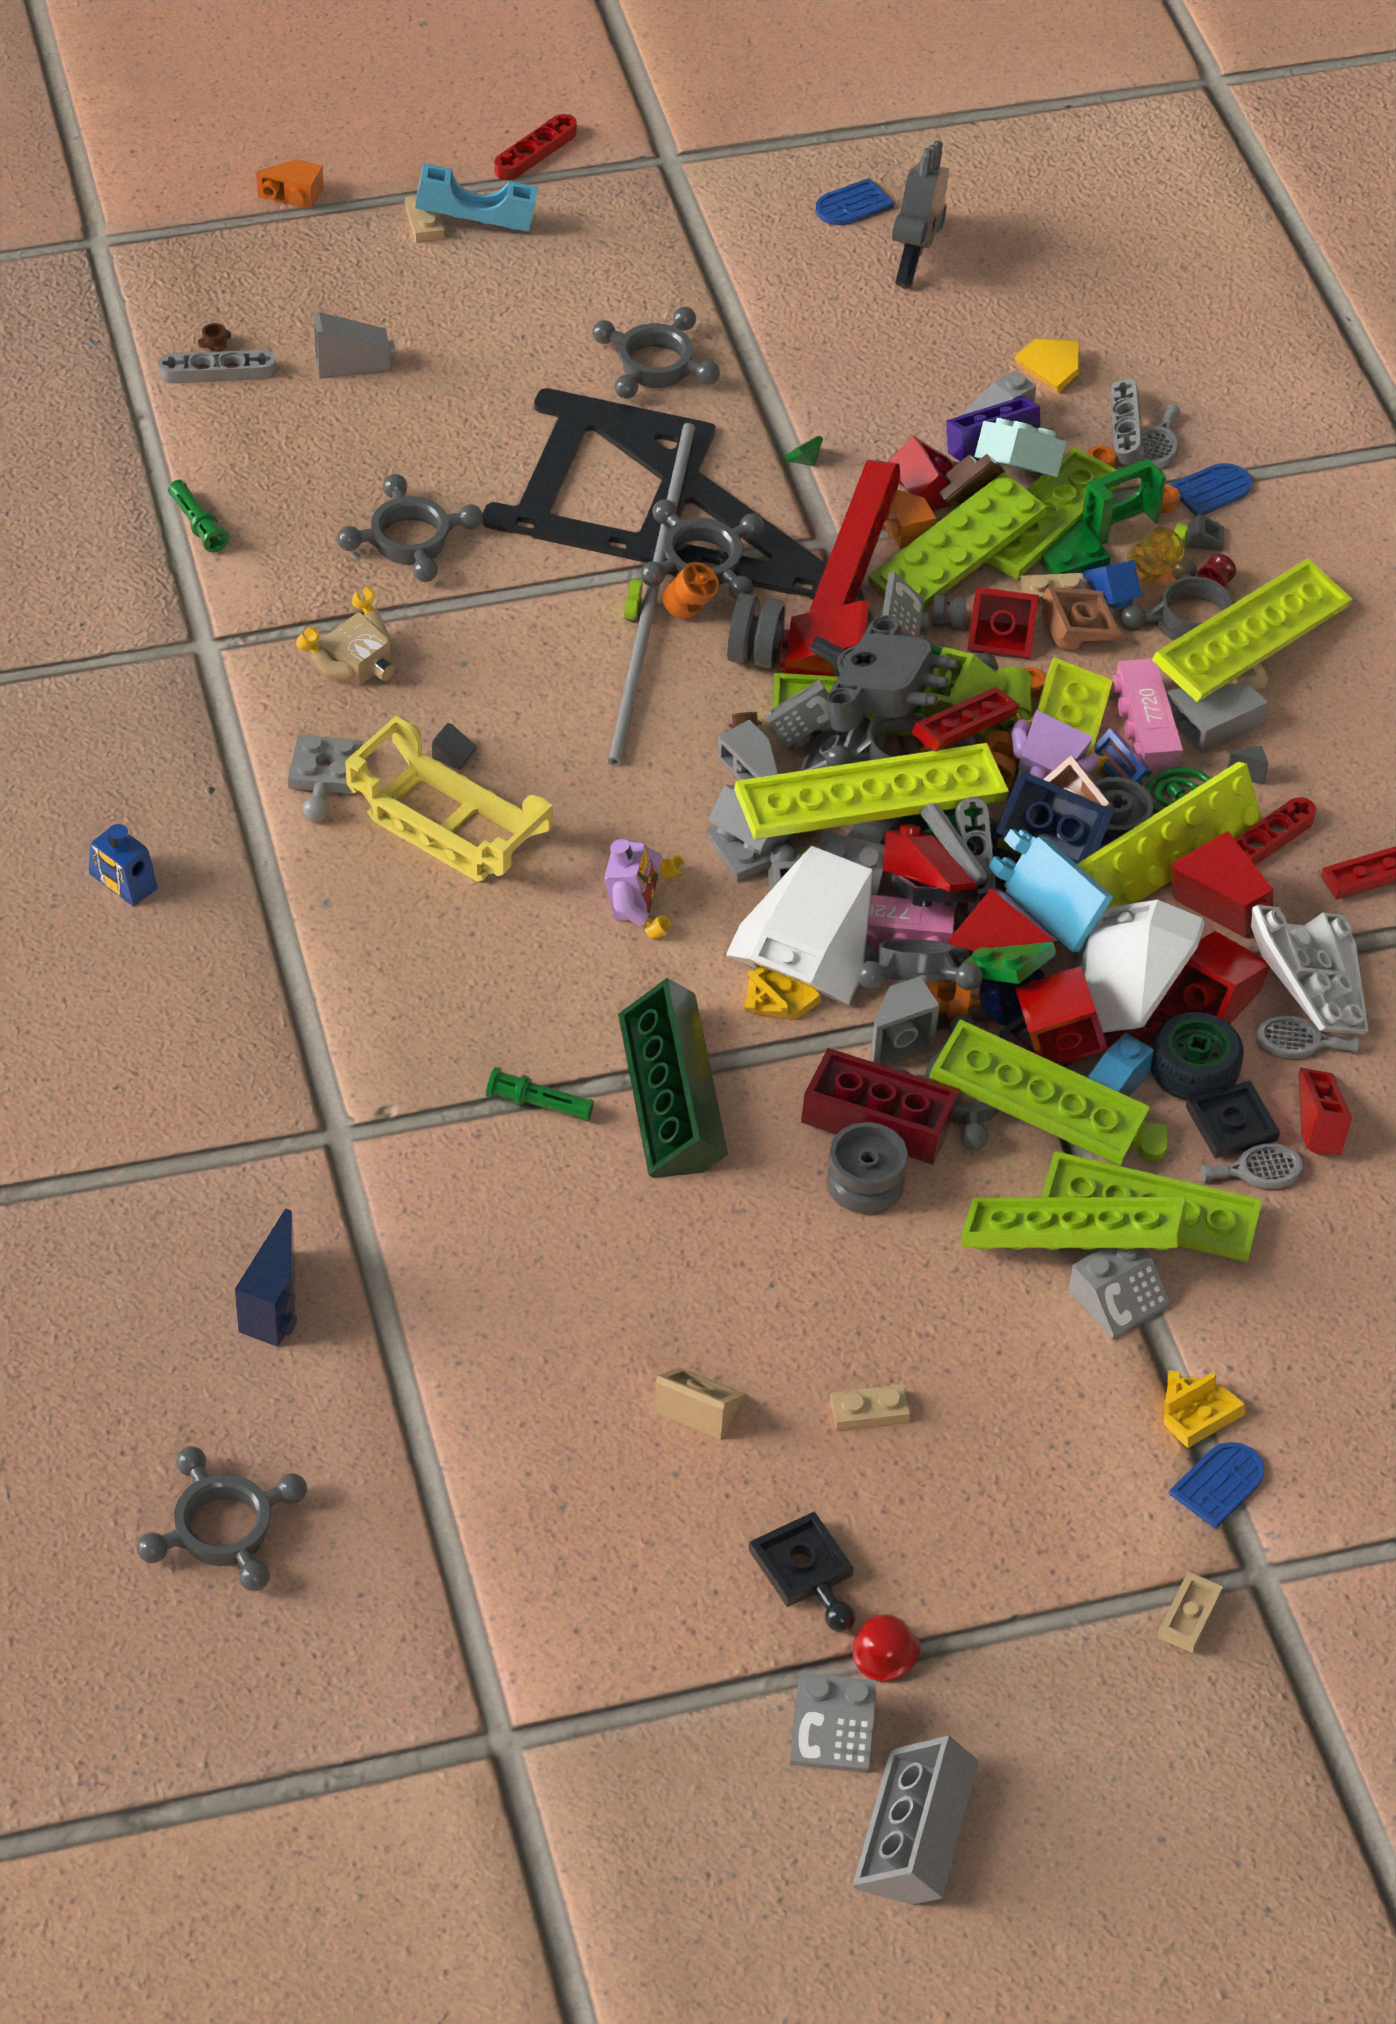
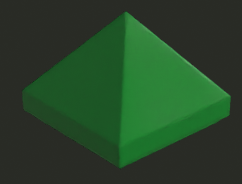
(806, 453)

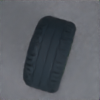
(1196, 1054)

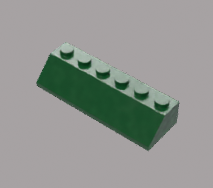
(672, 1082)

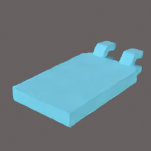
(1052, 888)

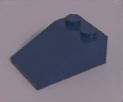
(1055, 813)
(268, 1287)

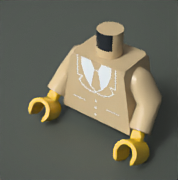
(354, 648)

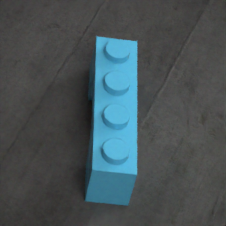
(508, 207)

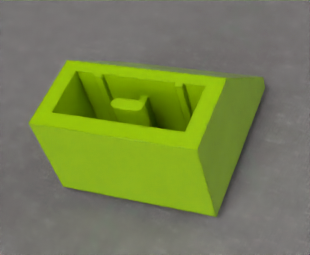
(964, 682)

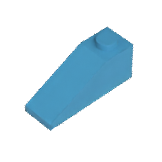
(1124, 1065)

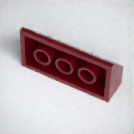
(860, 1091)

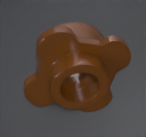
(214, 337)
(740, 718)

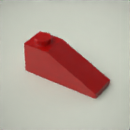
(923, 860)
(1322, 1112)

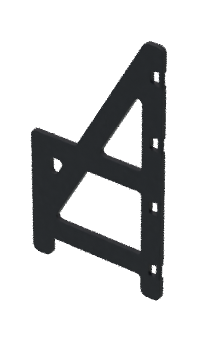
(635, 434)

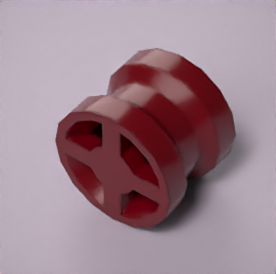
(1218, 568)

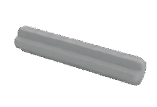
(953, 842)

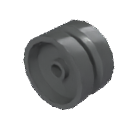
(756, 630)
(1130, 805)
(867, 1167)

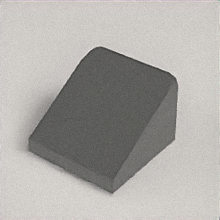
(1205, 534)
(452, 747)
(1255, 760)

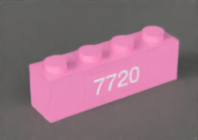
(1147, 714)
(899, 919)

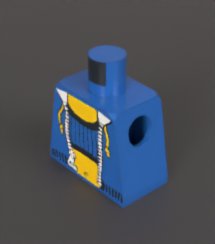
(122, 864)

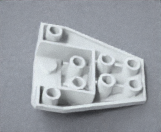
(811, 925)
(1136, 959)
(1316, 966)

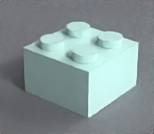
(1021, 446)

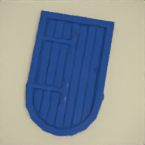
(852, 203)
(1213, 487)
(1220, 1482)

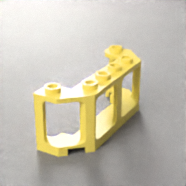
(429, 836)

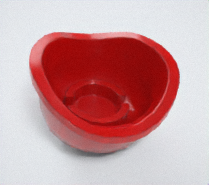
(885, 1648)

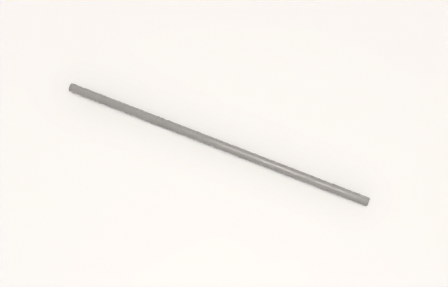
(648, 606)

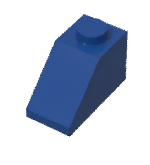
(1117, 582)

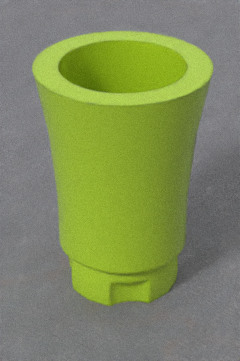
(1019, 689)

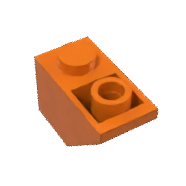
(291, 183)
(908, 518)

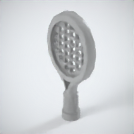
(1163, 433)
(1318, 1041)
(1242, 1171)

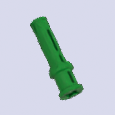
(203, 523)
(523, 1091)

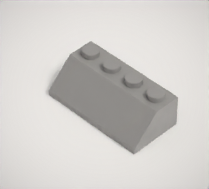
(917, 1821)

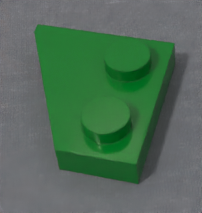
(1075, 551)
(1012, 963)

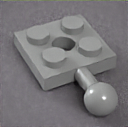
(309, 775)
(852, 849)
(738, 859)

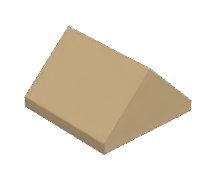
(696, 1401)

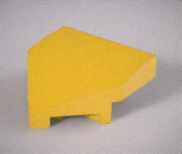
(1051, 361)
(778, 995)
(1198, 1407)

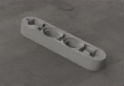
(217, 366)
(1127, 421)
(985, 835)

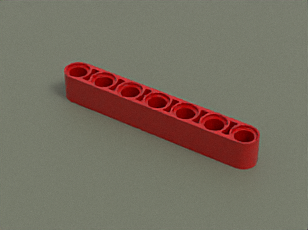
(858, 535)

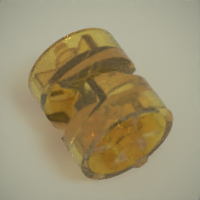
(1156, 553)

